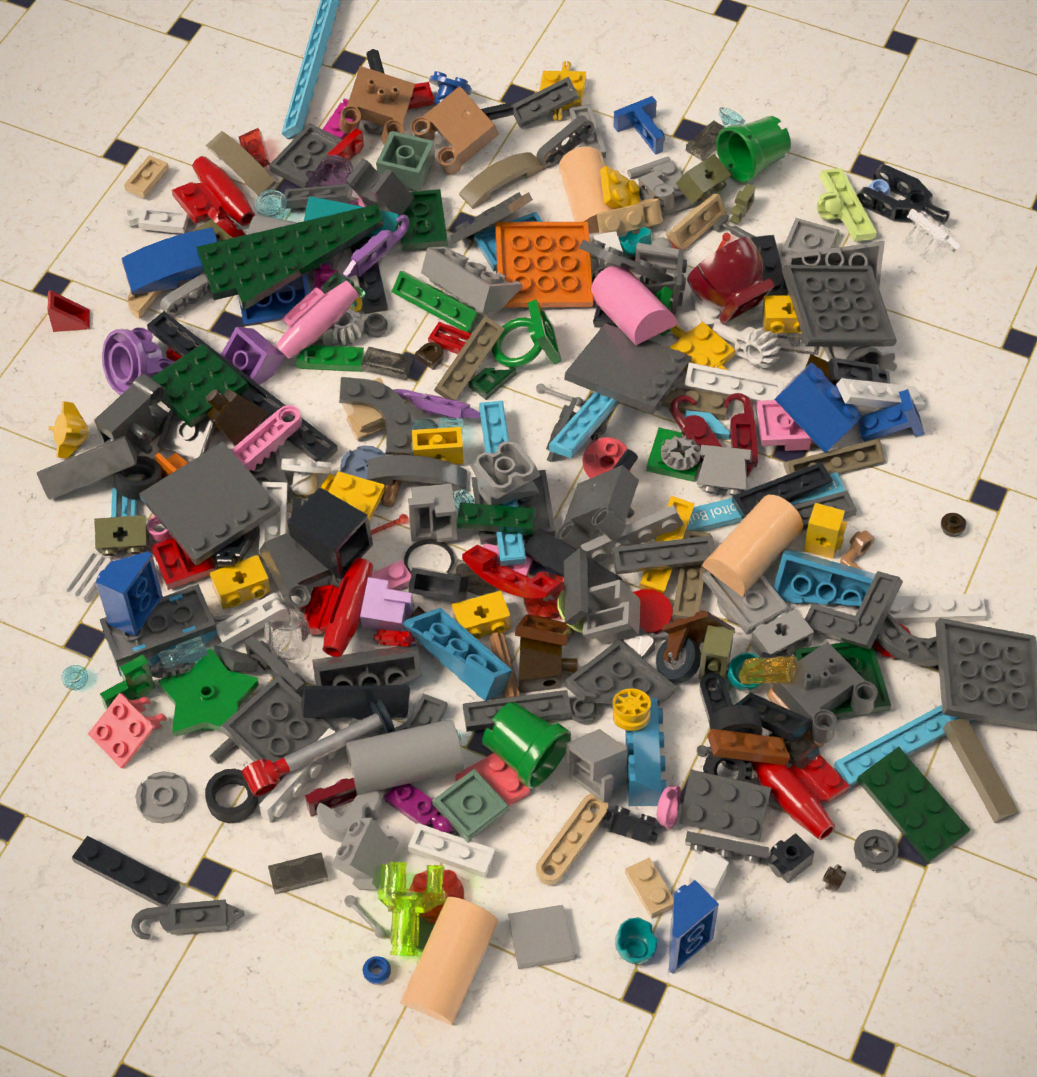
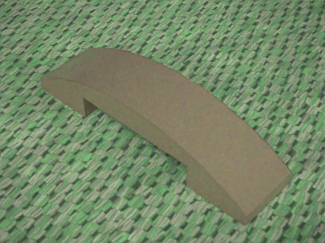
(241, 163)
(498, 175)

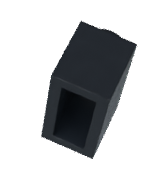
(438, 584)

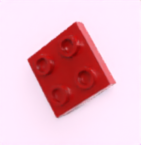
(177, 566)

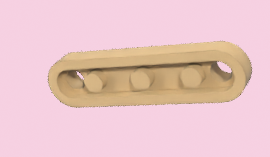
(571, 840)

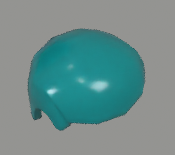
(630, 240)
(734, 669)
(636, 941)

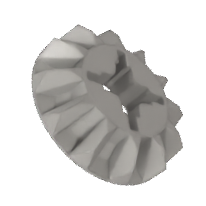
(675, 459)

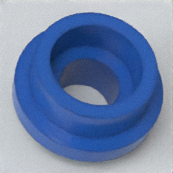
(376, 962)

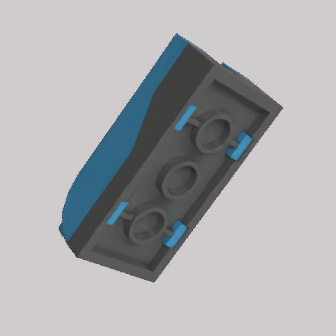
(173, 621)

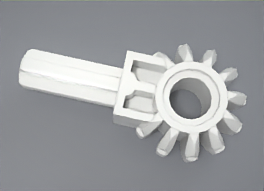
(344, 330)
(751, 344)

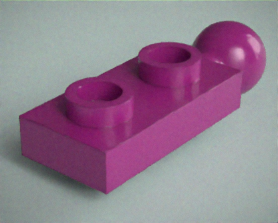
(417, 807)

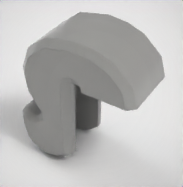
(363, 806)

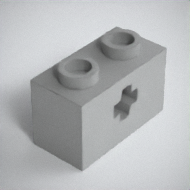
(782, 635)

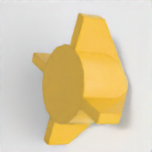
(69, 430)

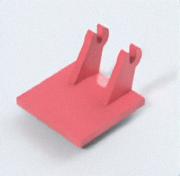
(124, 728)

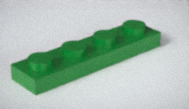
(435, 302)

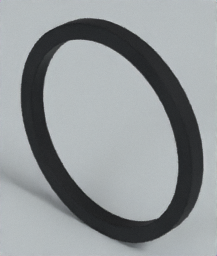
(429, 541)

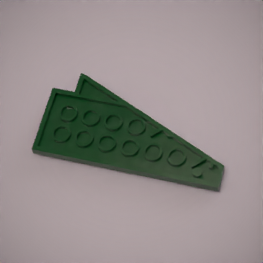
(272, 258)

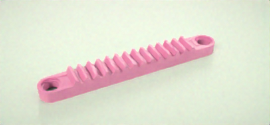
(252, 450)

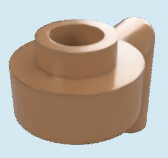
(860, 545)

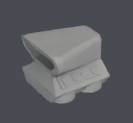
(505, 474)

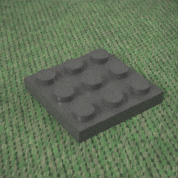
(540, 501)
(273, 724)

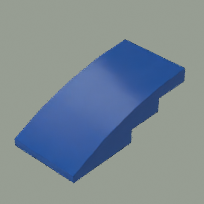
(166, 262)

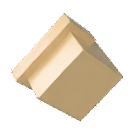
(364, 419)

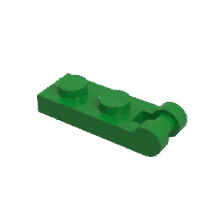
(331, 358)

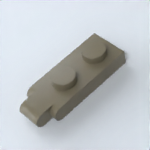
(705, 401)

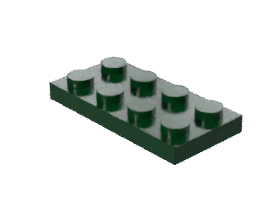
(913, 805)

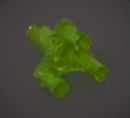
(408, 905)

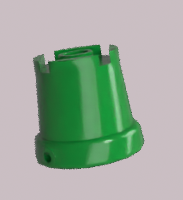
(752, 147)
(527, 743)

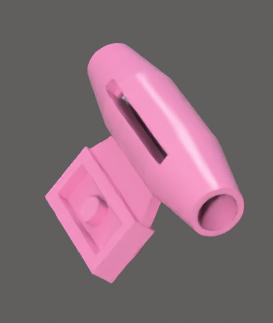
(314, 317)

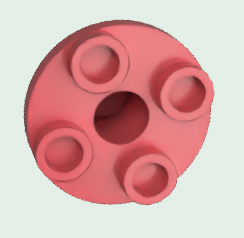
(602, 455)

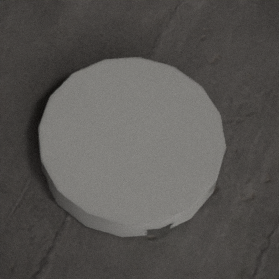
(163, 797)

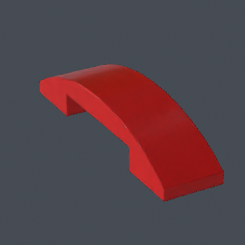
(485, 565)

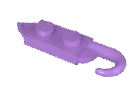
(375, 249)
(438, 405)

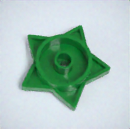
(206, 695)

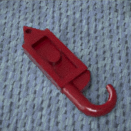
(693, 426)
(743, 428)

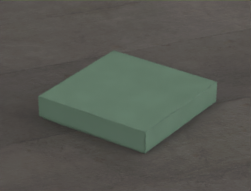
(471, 805)

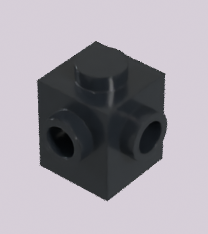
(790, 857)

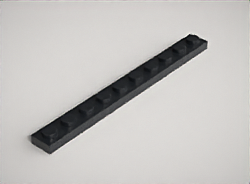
(183, 341)

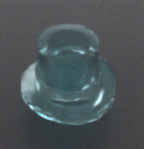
(271, 204)

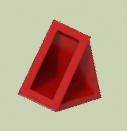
(66, 314)

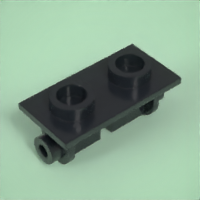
(642, 827)

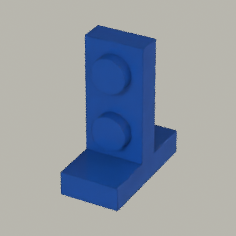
(640, 117)
(892, 419)

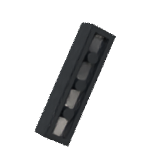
(552, 552)
(354, 700)

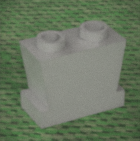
(724, 469)
(363, 853)

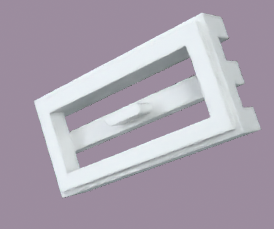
(82, 575)

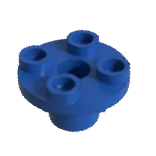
(447, 85)

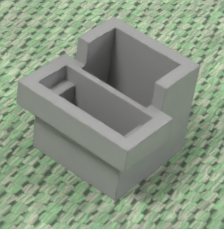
(432, 513)
(612, 613)
(597, 763)

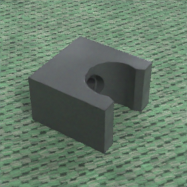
(379, 189)

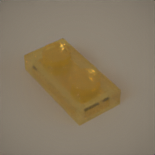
(768, 670)

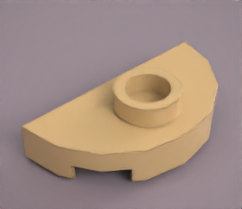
(141, 302)

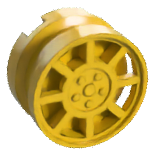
(631, 711)

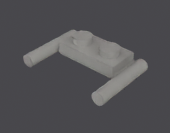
(670, 175)

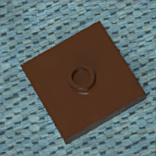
(544, 630)

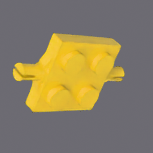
(577, 78)
(703, 345)

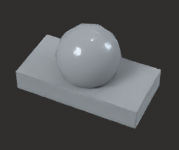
(659, 253)

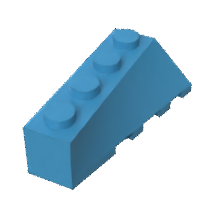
(819, 580)
(460, 652)
(645, 761)

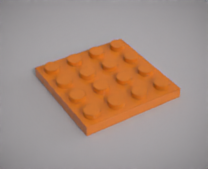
(546, 262)

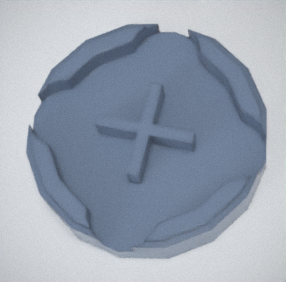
(356, 461)

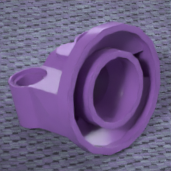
(129, 355)

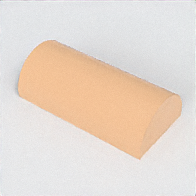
(583, 184)
(755, 543)
(450, 960)

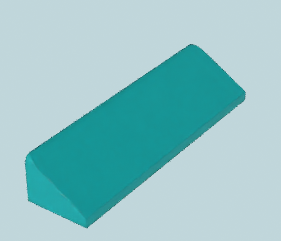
(321, 207)

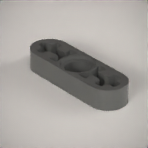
(549, 155)

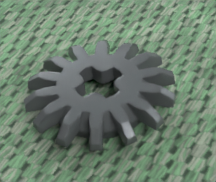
(179, 668)

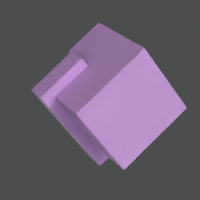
(385, 607)

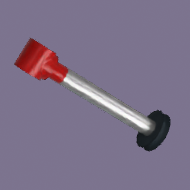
(264, 775)

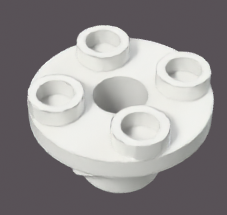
(305, 474)

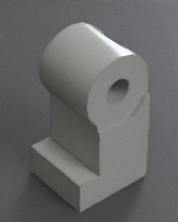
(657, 189)

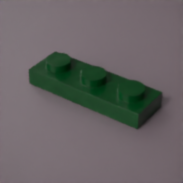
(496, 518)

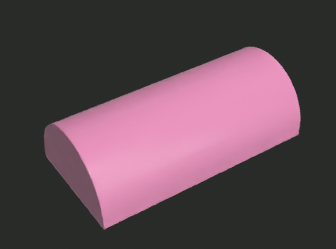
(631, 304)

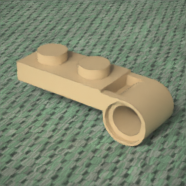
(630, 217)

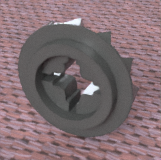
(885, 844)

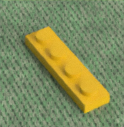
(659, 578)

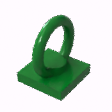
(541, 333)

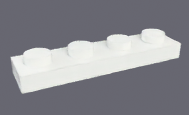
(728, 382)
(875, 393)
(932, 607)
(292, 785)

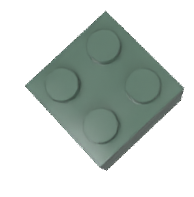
(408, 159)

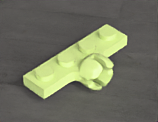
(844, 204)

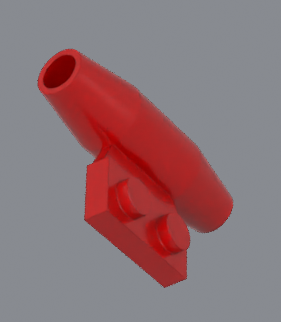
(213, 190)
(339, 609)
(803, 791)

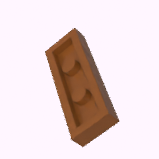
(748, 747)

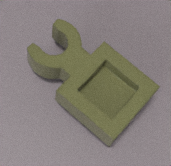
(743, 201)

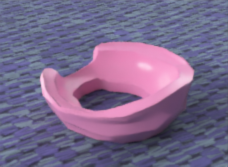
(668, 806)

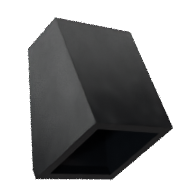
(331, 531)

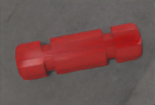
(394, 638)

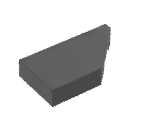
(235, 660)

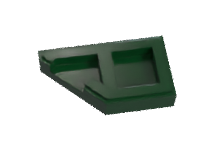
(490, 380)

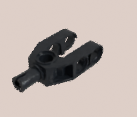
(916, 196)

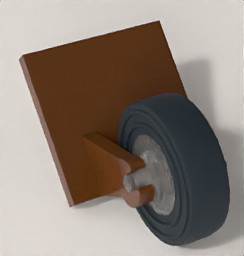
(680, 654)

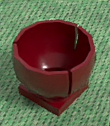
(731, 279)

